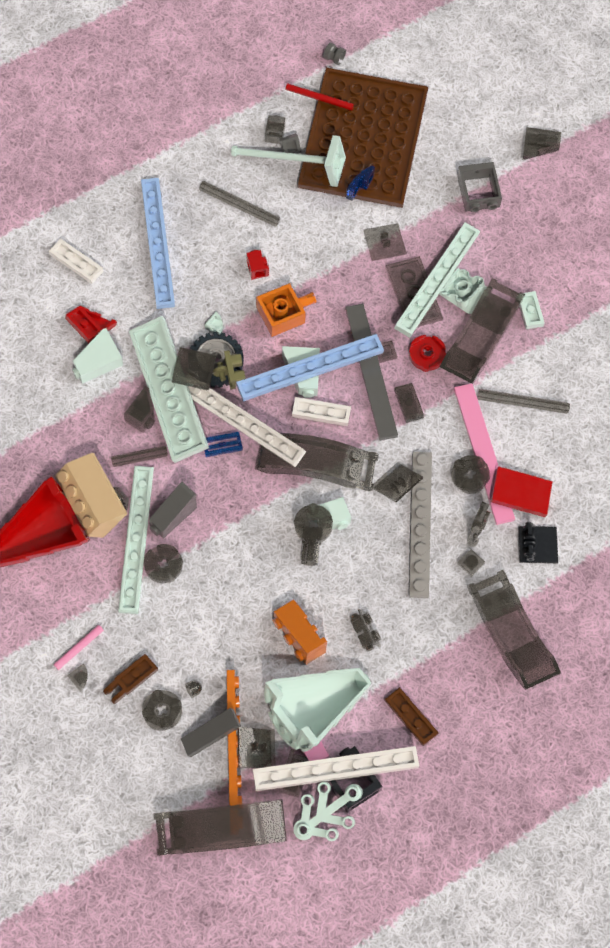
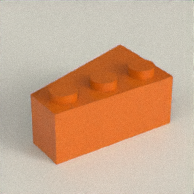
(299, 632)

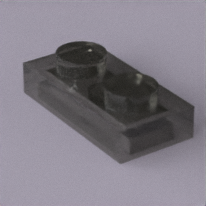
(409, 402)

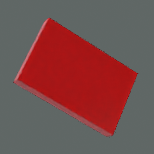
(521, 491)

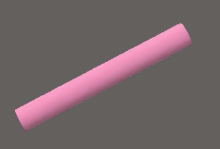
(78, 647)

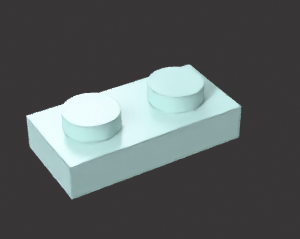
(531, 311)

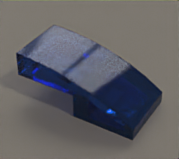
(362, 181)

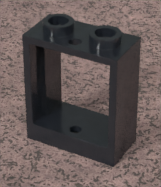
(367, 792)

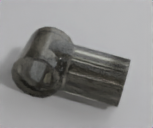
(310, 553)

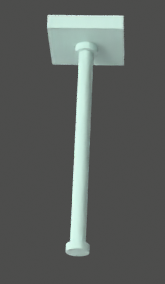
(333, 162)

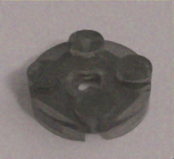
(479, 480)
(313, 534)
(158, 554)
(164, 721)

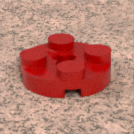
(427, 343)

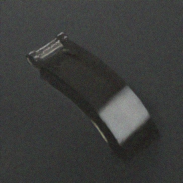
(482, 333)
(323, 460)
(513, 632)
(221, 827)

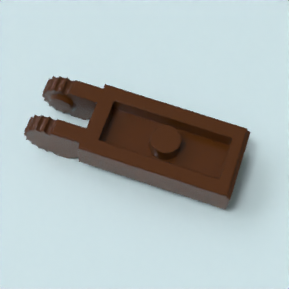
(131, 678)

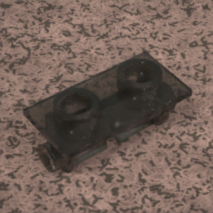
(363, 623)

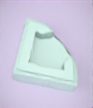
(215, 323)

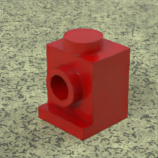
(257, 264)

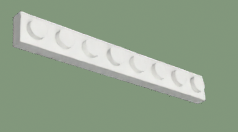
(248, 425)
(335, 768)

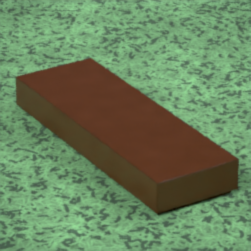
(411, 716)

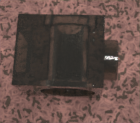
(275, 129)

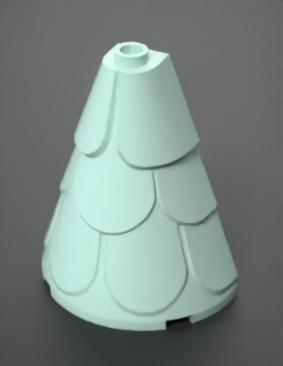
(313, 704)

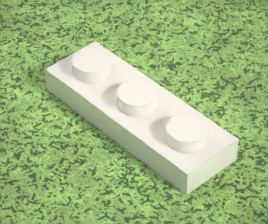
(76, 261)
(321, 411)

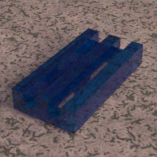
(223, 444)

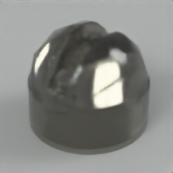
(195, 687)

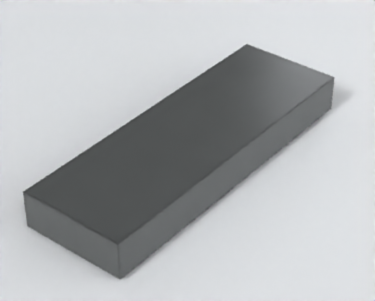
(210, 732)

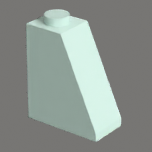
(97, 358)
(308, 387)

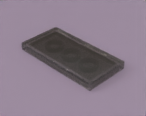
(406, 281)

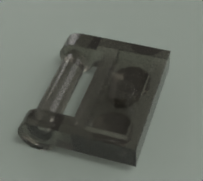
(478, 524)

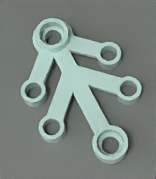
(324, 813)

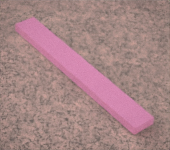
(481, 445)

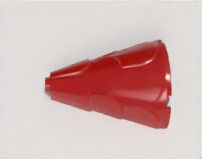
(41, 527)

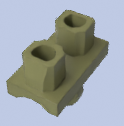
(233, 376)

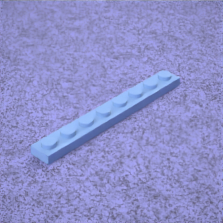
(157, 243)
(309, 367)

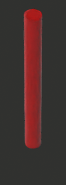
(318, 96)

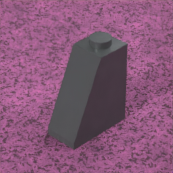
(173, 510)

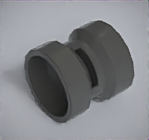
(334, 53)

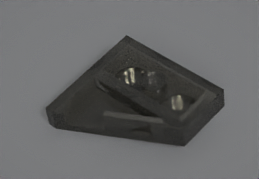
(540, 142)

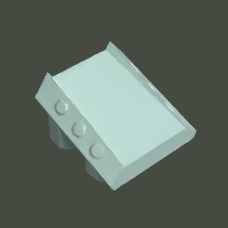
(464, 290)

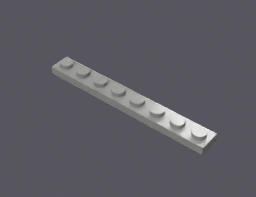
(420, 527)

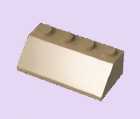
(91, 495)

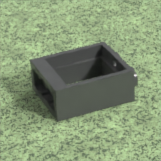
(479, 171)

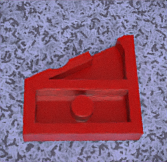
(88, 323)

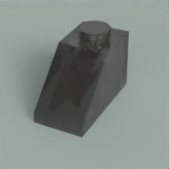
(140, 412)

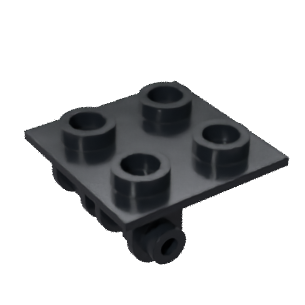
(537, 544)

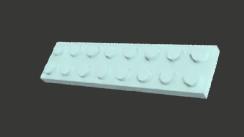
(171, 400)

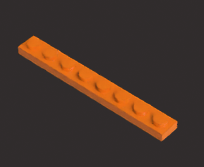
(233, 702)

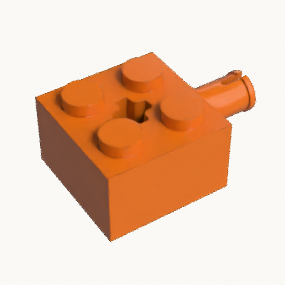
(283, 309)

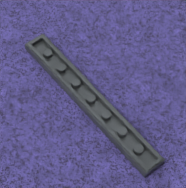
(372, 376)

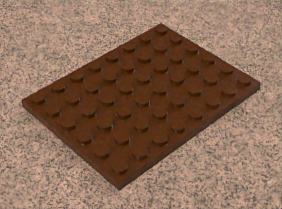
(375, 133)

